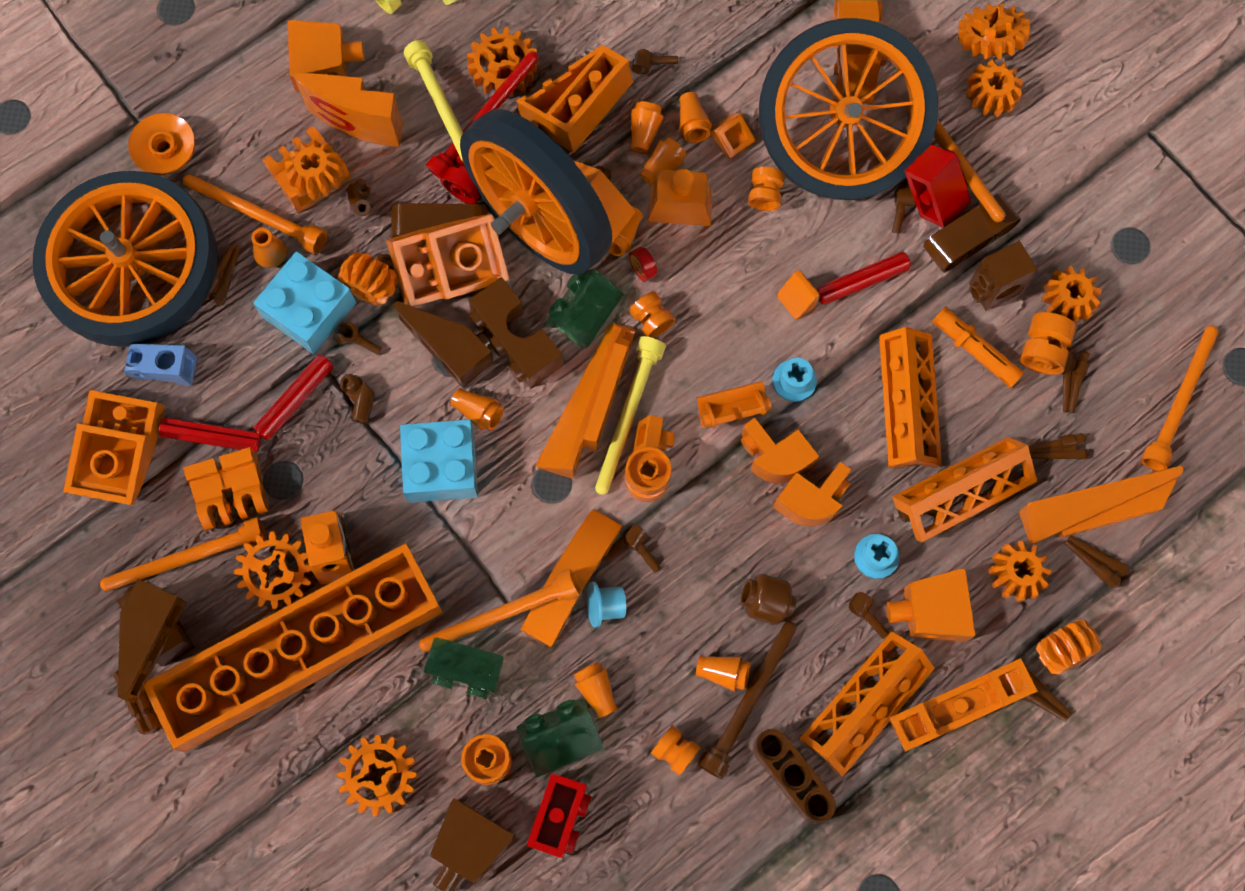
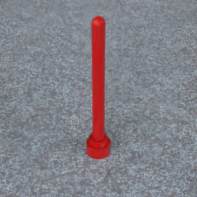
(439, 164)

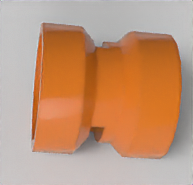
(766, 188)
(652, 314)
(675, 750)

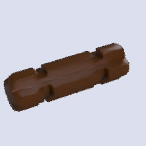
(146, 721)

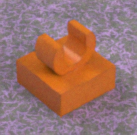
(651, 435)

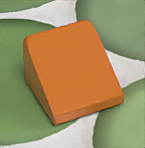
(732, 134)
(798, 295)

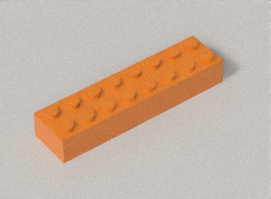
(291, 649)

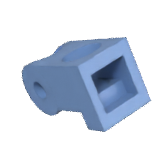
(161, 363)

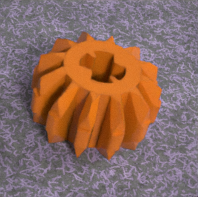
(994, 88)
(314, 170)
(368, 278)
(1084, 294)
(1010, 559)
(1068, 646)

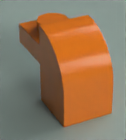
(777, 461)
(807, 503)

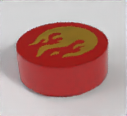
(643, 263)

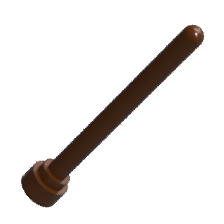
(716, 759)

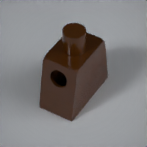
(467, 846)

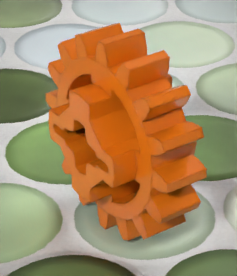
(994, 31)
(500, 58)
(258, 563)
(383, 791)

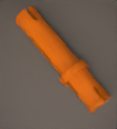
(978, 347)

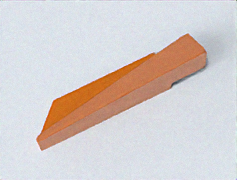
(589, 405)
(1098, 505)

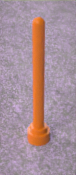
(970, 176)
(310, 237)
(1158, 454)
(246, 533)
(562, 588)

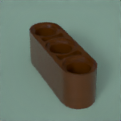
(418, 216)
(969, 235)
(810, 785)

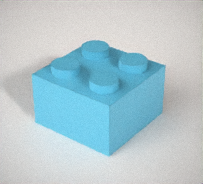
(305, 302)
(438, 461)

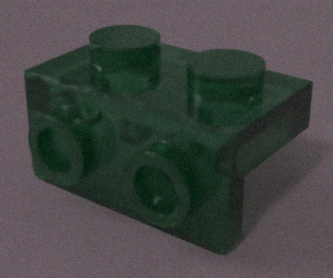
(584, 307)
(464, 666)
(559, 736)

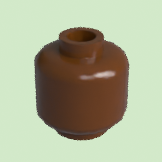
(768, 599)

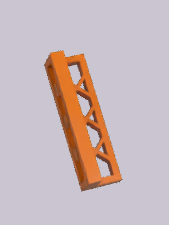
(905, 397)
(958, 479)
(873, 705)

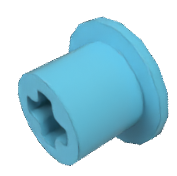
(794, 380)
(876, 556)
(605, 603)

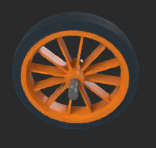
(847, 108)
(536, 191)
(124, 258)

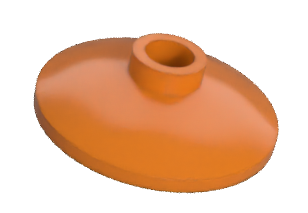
(152, 135)

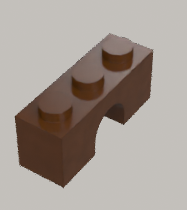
(530, 357)

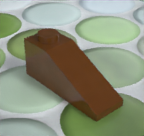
(450, 343)
(144, 630)

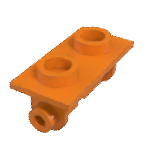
(733, 404)

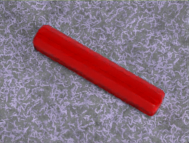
(863, 278)
(293, 397)
(209, 434)

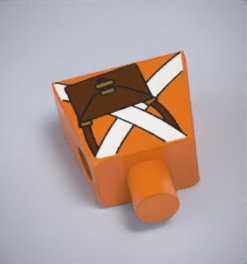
(327, 544)

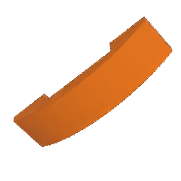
(581, 556)
(962, 704)

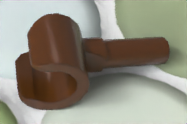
(644, 59)
(902, 198)
(354, 337)
(634, 539)
(860, 607)

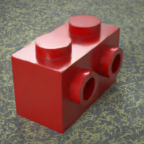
(938, 185)
(557, 816)

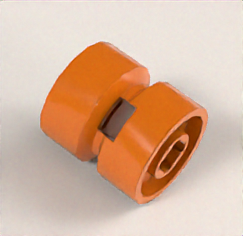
(1048, 342)
(648, 474)
(486, 759)

